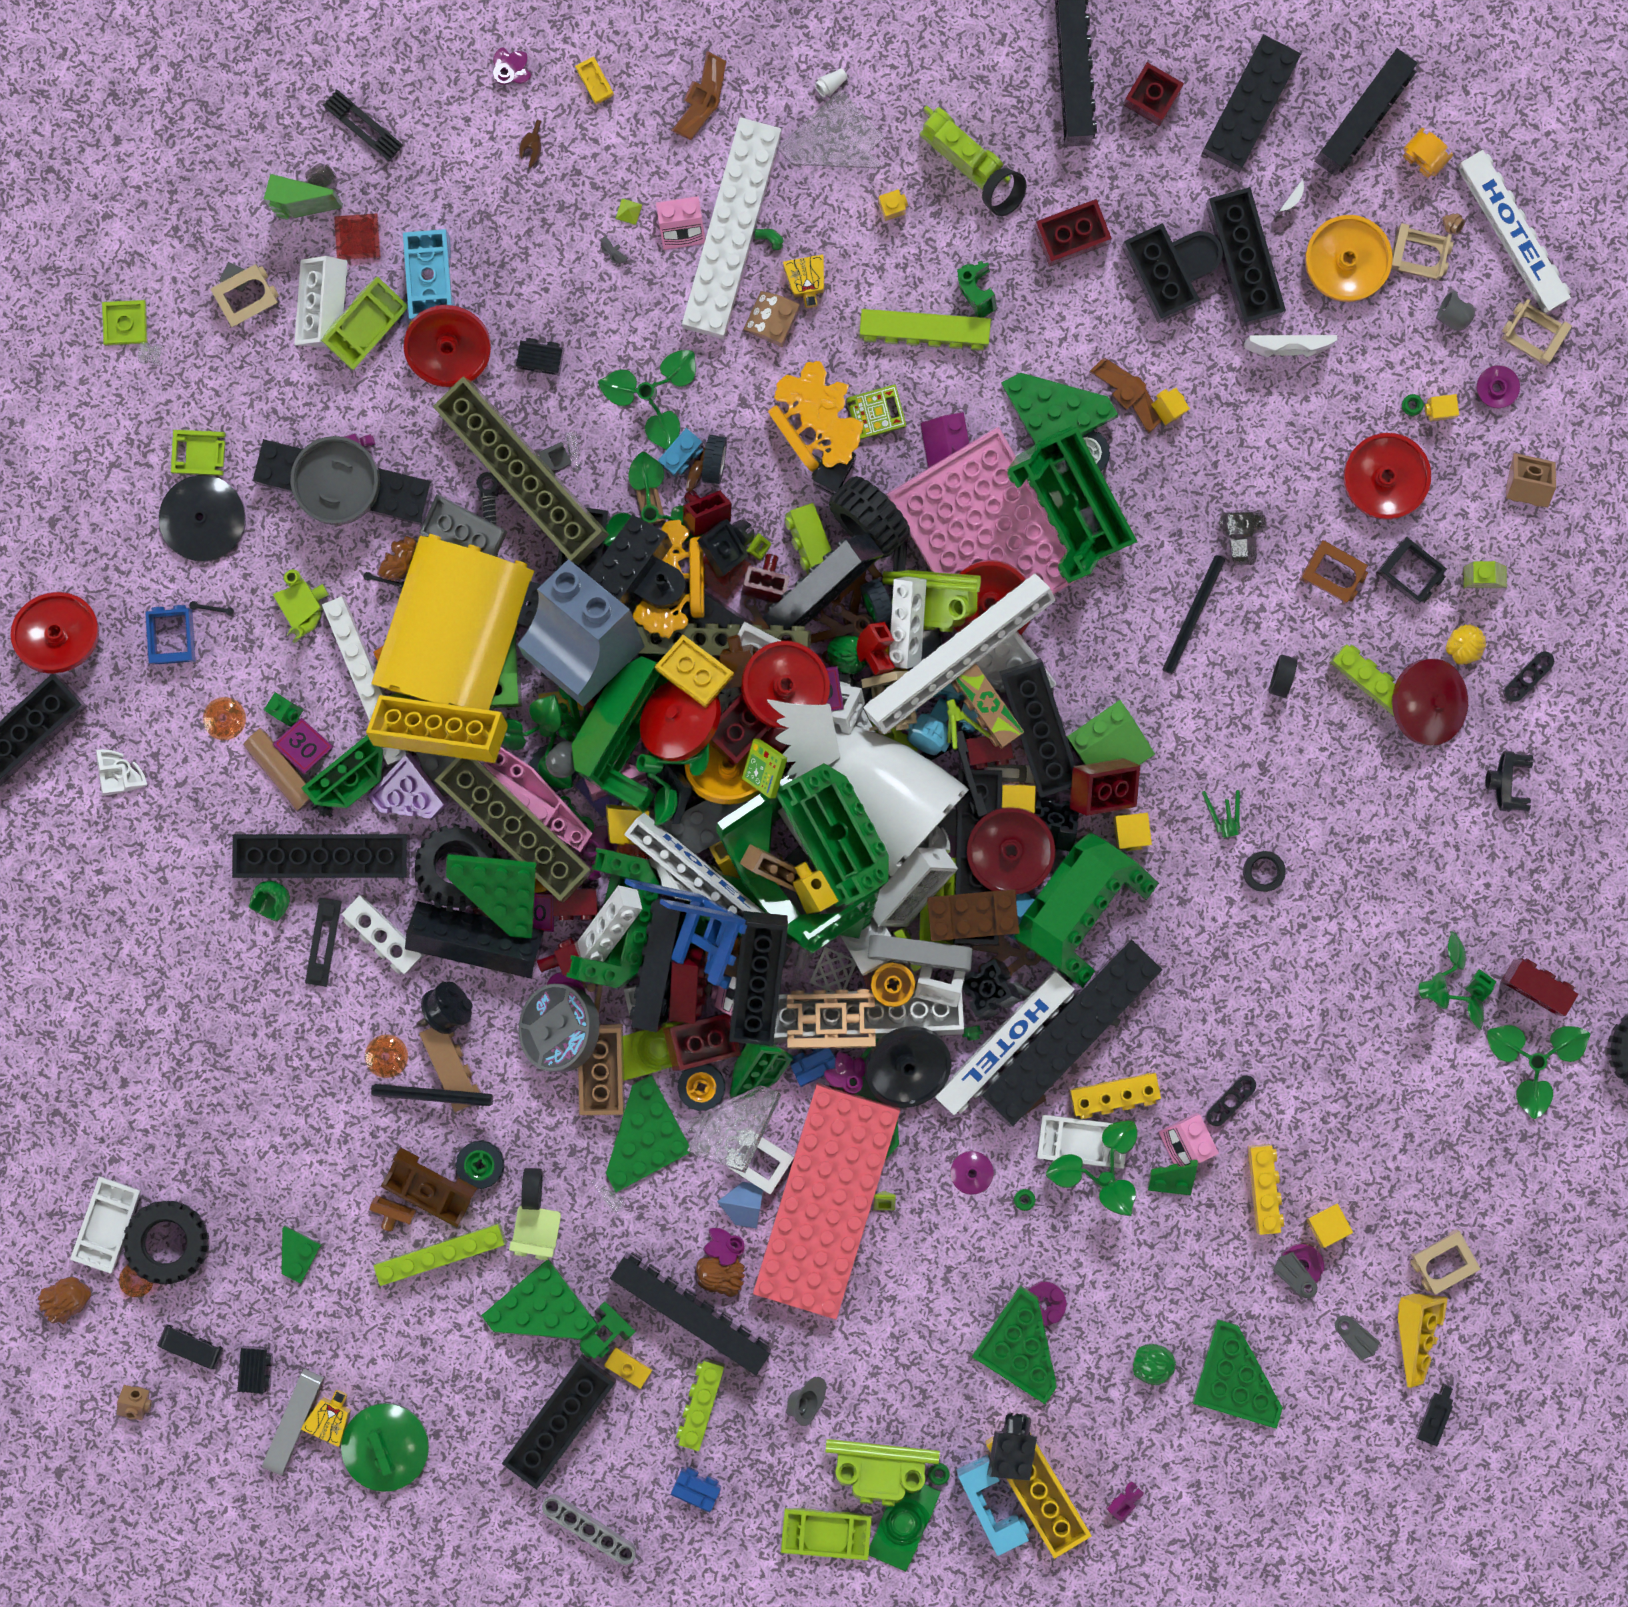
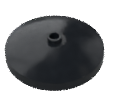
(217, 531)
(908, 1067)

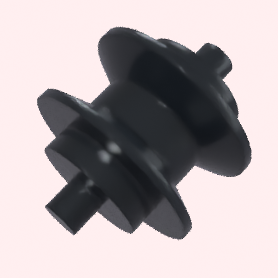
(323, 810)

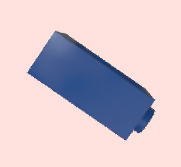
(168, 658)

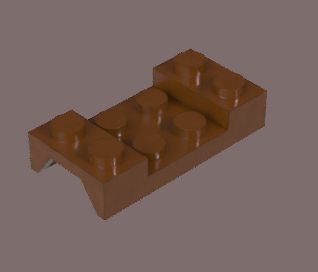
(973, 915)
(428, 1189)

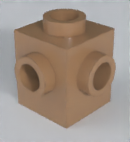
(133, 1402)

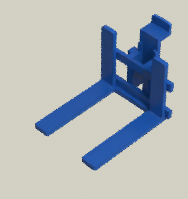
(718, 937)

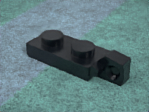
(1436, 1416)

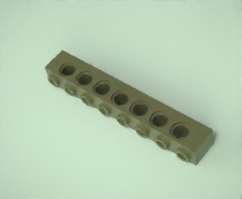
(711, 633)

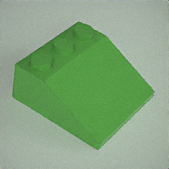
(298, 198)
(1110, 737)

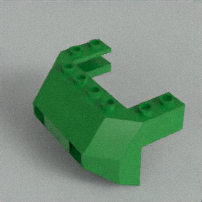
(1075, 500)
(614, 732)
(836, 832)
(1076, 900)
(626, 957)

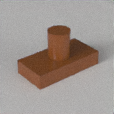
(392, 1211)

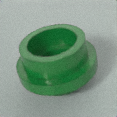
(1412, 398)
(972, 1033)
(1024, 1192)
(935, 1480)

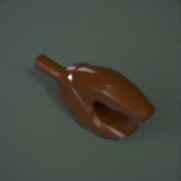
(533, 142)
(695, 473)

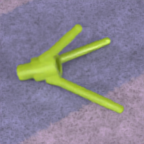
(955, 715)

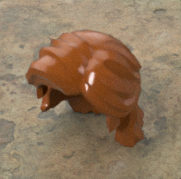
(397, 566)
(718, 1277)
(63, 1299)

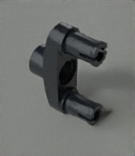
(1502, 781)

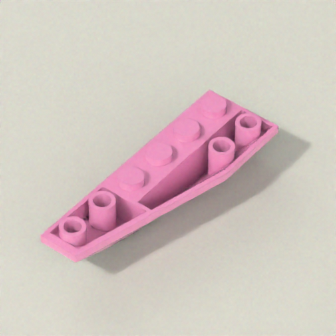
(539, 798)

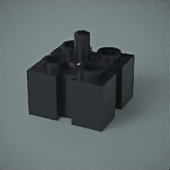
(831, 478)
(1060, 820)
(990, 990)

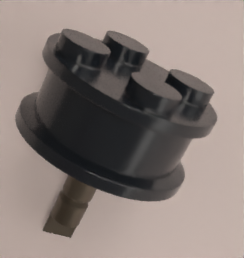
(445, 1008)

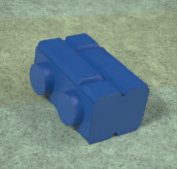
(812, 1066)
(696, 1489)

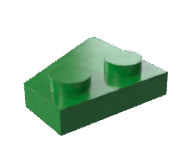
(1173, 1178)
(297, 1254)

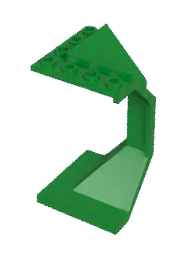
(753, 826)

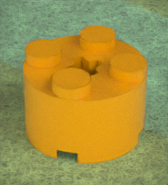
(1427, 152)
(898, 973)

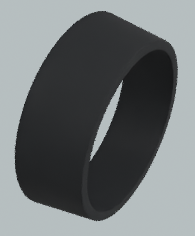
(1015, 197)

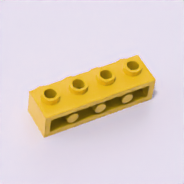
(1115, 1094)
(1264, 1189)

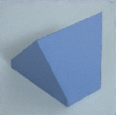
(743, 1204)

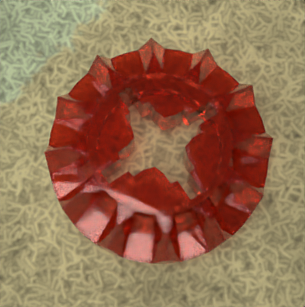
(633, 850)

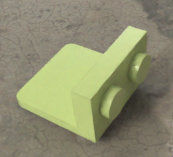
(535, 1233)

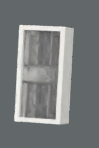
(910, 886)

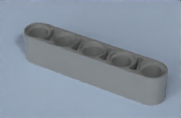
(920, 953)
(292, 1422)
(578, 1529)

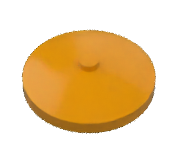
(1348, 258)
(721, 780)

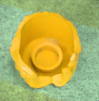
(1466, 644)

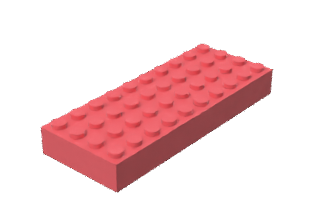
(826, 1201)

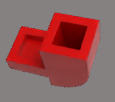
(872, 648)

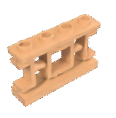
(831, 1035)

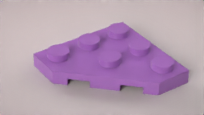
(408, 791)

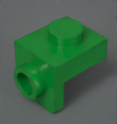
(283, 709)
(1481, 985)

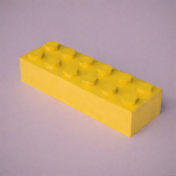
(437, 728)
(1049, 1506)

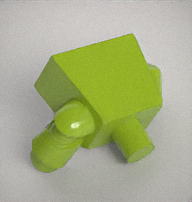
(300, 604)

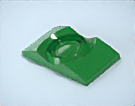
(903, 1527)

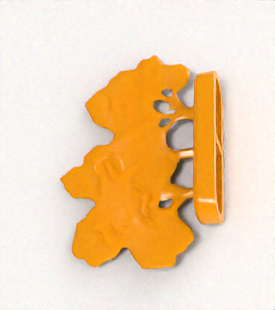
(818, 410)
(662, 620)

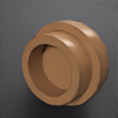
(1453, 223)

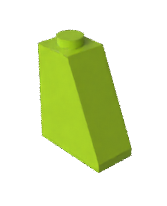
(1485, 575)

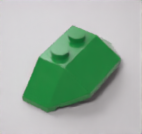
(347, 776)
(757, 1067)

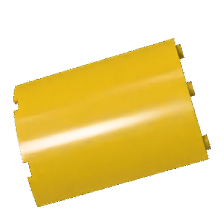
(452, 624)

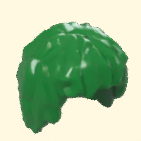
(843, 654)
(270, 900)
(1153, 1364)

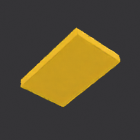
(694, 671)

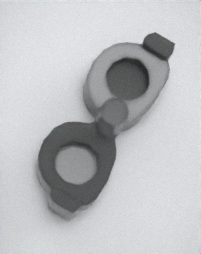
(616, 256)

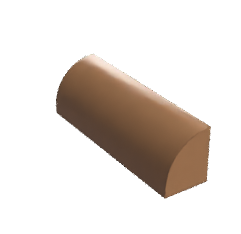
(277, 768)

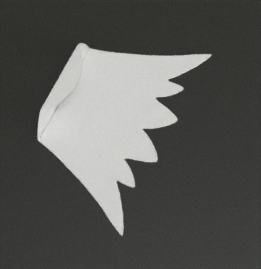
(809, 734)

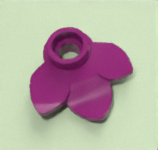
(512, 64)
(599, 840)
(846, 1070)
(722, 1246)

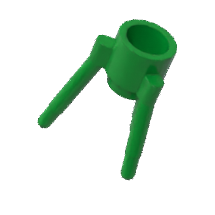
(1229, 826)

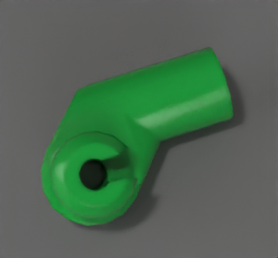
(770, 235)

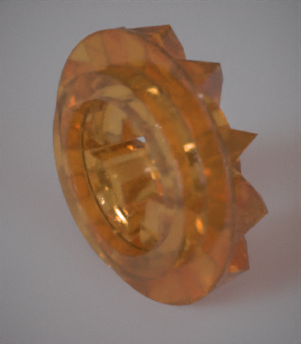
(126, 1282)

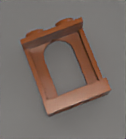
(1326, 585)

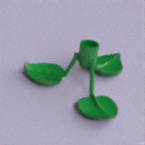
(621, 385)
(642, 474)
(548, 717)
(667, 799)
(1437, 989)
(1506, 1044)
(1114, 1195)

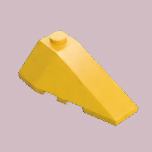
(1417, 1325)

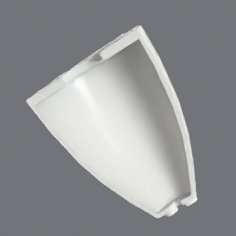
(898, 789)

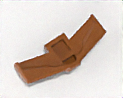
(702, 97)
(1129, 392)

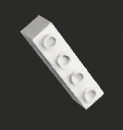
(907, 621)
(353, 917)
(610, 924)

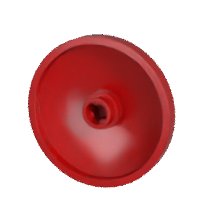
(447, 345)
(1387, 476)
(996, 582)
(54, 632)
(784, 674)
(676, 724)

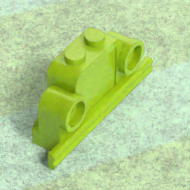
(959, 147)
(947, 597)
(879, 1470)

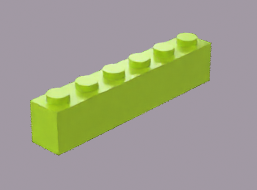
(925, 328)
(440, 1254)

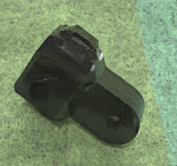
(1242, 529)

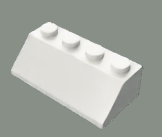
(319, 298)

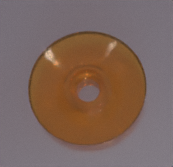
(235, 718)
(397, 1056)

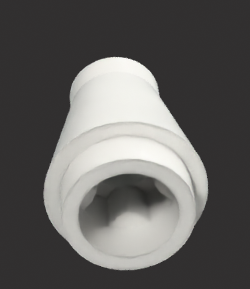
(829, 83)

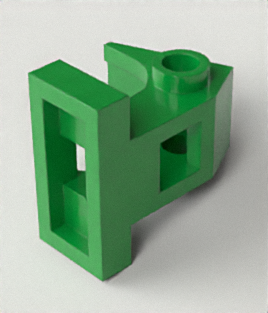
(981, 301)
(592, 1345)

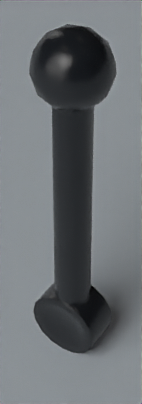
(368, 576)
(194, 605)

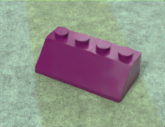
(944, 436)

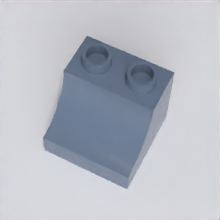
(580, 634)

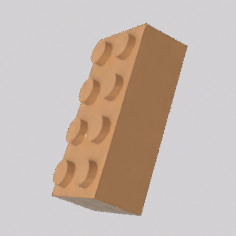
(603, 1075)

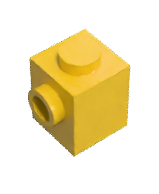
(892, 204)
(1170, 405)
(1442, 407)

